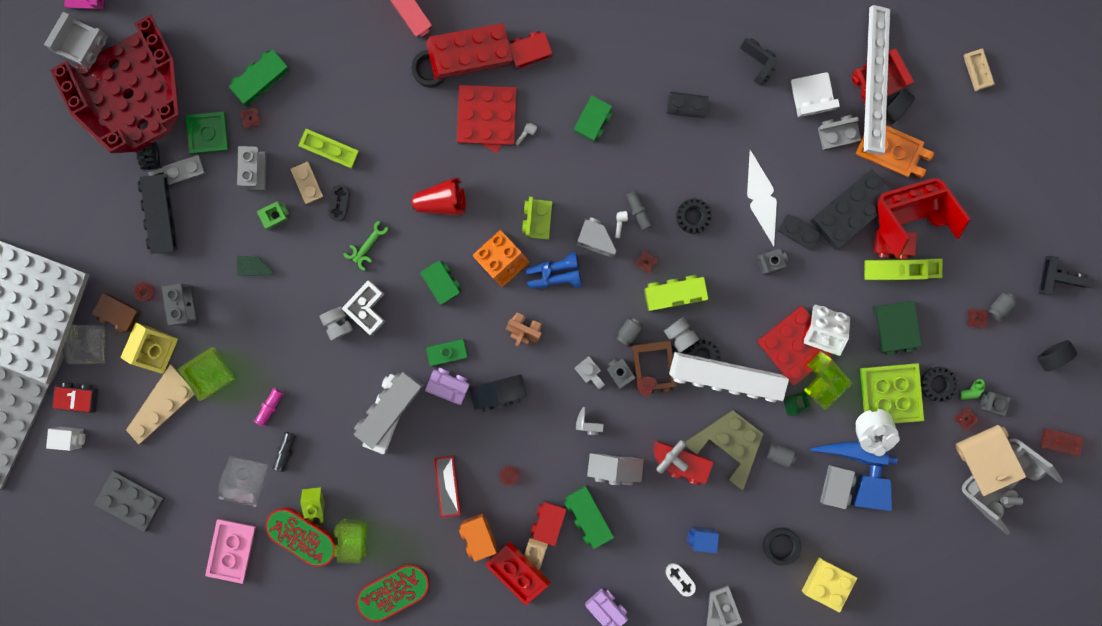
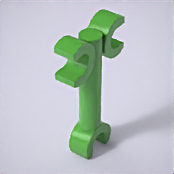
(359, 256)

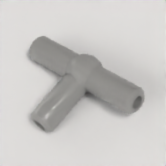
(671, 457)

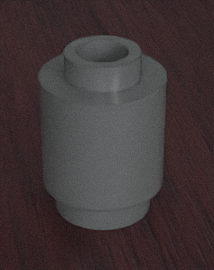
(1003, 306)
(629, 332)
(782, 455)

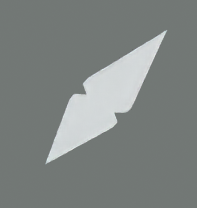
(763, 203)

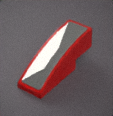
(447, 486)

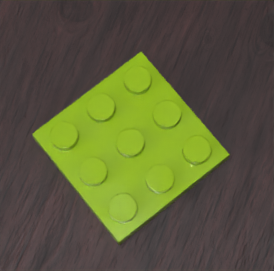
(893, 390)

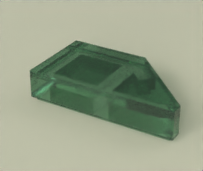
(252, 266)

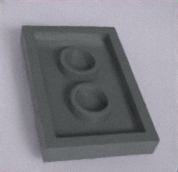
(129, 501)

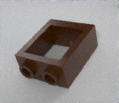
(665, 387)

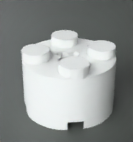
(876, 432)

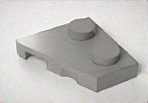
(722, 608)

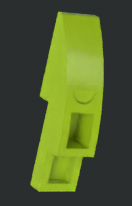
(903, 269)

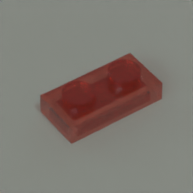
(1061, 442)

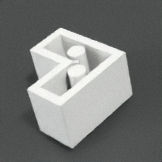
(361, 310)

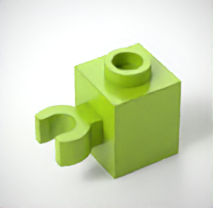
(312, 503)

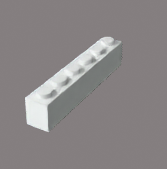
(728, 376)

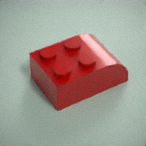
(698, 466)

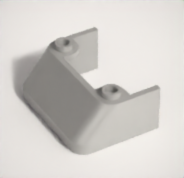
(1034, 468)

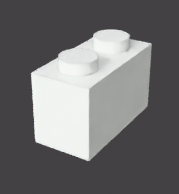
(65, 438)

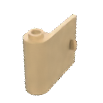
(990, 458)

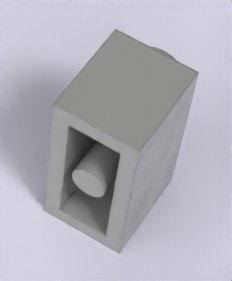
(838, 487)

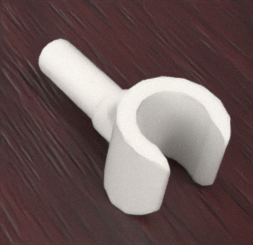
(621, 217)

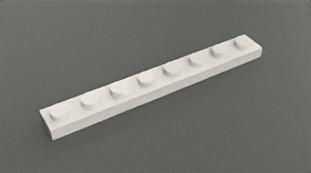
(877, 80)

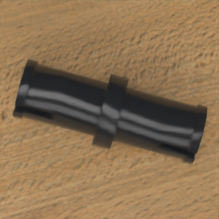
(284, 451)

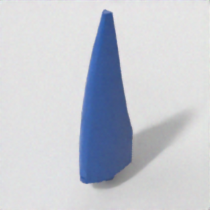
(854, 451)

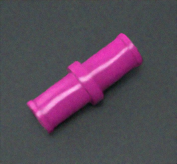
(269, 407)

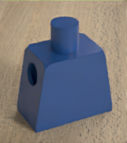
(873, 491)

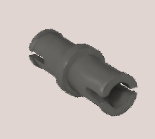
(639, 210)

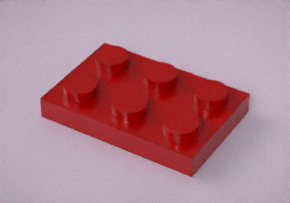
(517, 573)

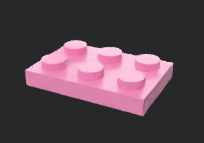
(230, 551)

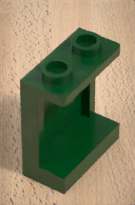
(897, 327)

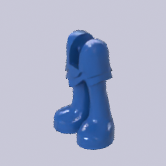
(547, 268)

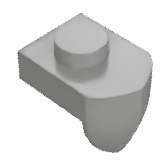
(590, 427)

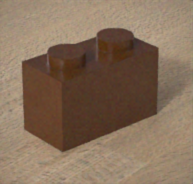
(116, 312)

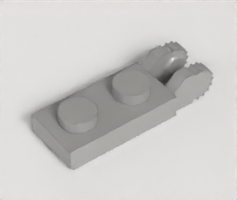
(181, 170)

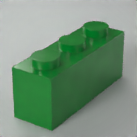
(259, 77)
(588, 517)

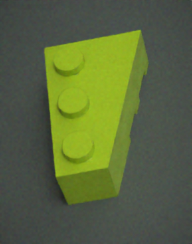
(675, 293)

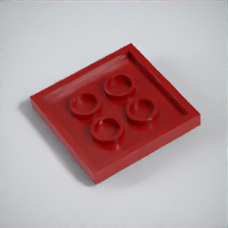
(486, 115)
(786, 345)

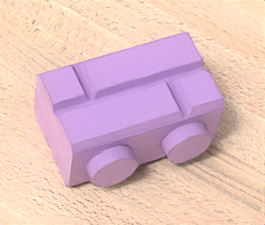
(447, 386)
(606, 610)

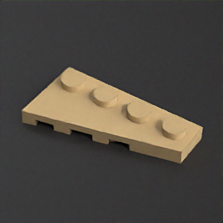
(161, 404)

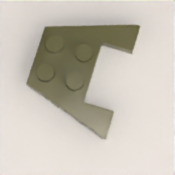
(734, 437)

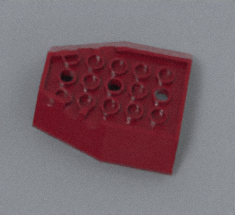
(99, 94)

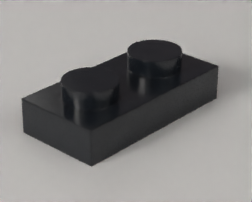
(799, 232)

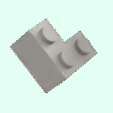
(615, 469)

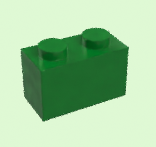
(592, 119)
(440, 282)

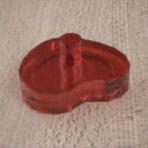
(645, 385)

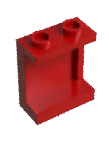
(897, 75)

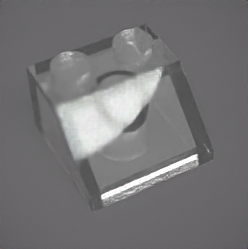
(242, 481)

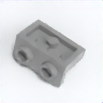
(839, 133)

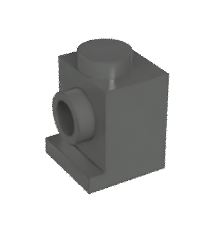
(765, 260)
(623, 379)

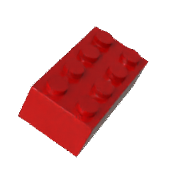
(469, 51)

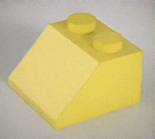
(149, 348)

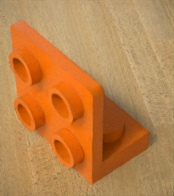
(501, 258)

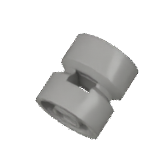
(336, 323)
(681, 334)

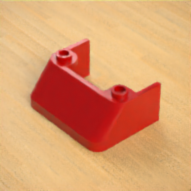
(914, 202)

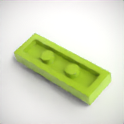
(328, 148)

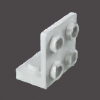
(813, 95)
(828, 330)

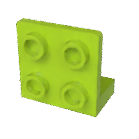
(538, 218)

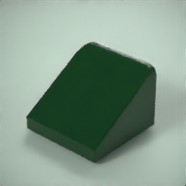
(796, 403)

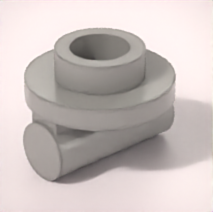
(1010, 498)

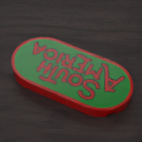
(300, 536)
(392, 593)

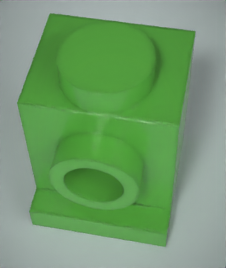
(266, 215)

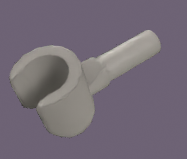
(529, 128)

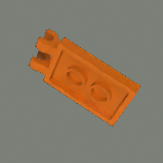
(900, 154)

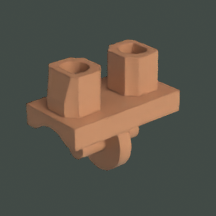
(523, 333)

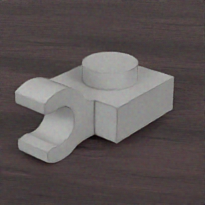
(588, 371)

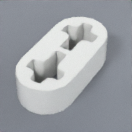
(683, 576)

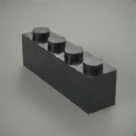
(158, 213)

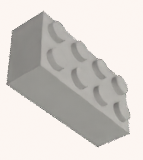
(388, 410)

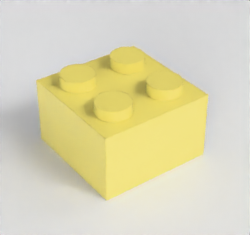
(829, 584)

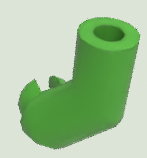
(975, 390)

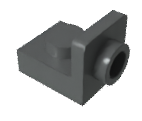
(995, 403)

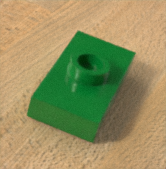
(446, 352)

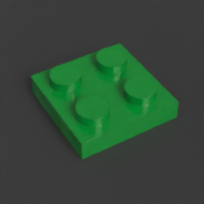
(207, 132)

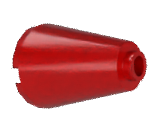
(441, 199)

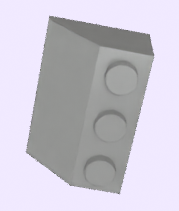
(595, 238)

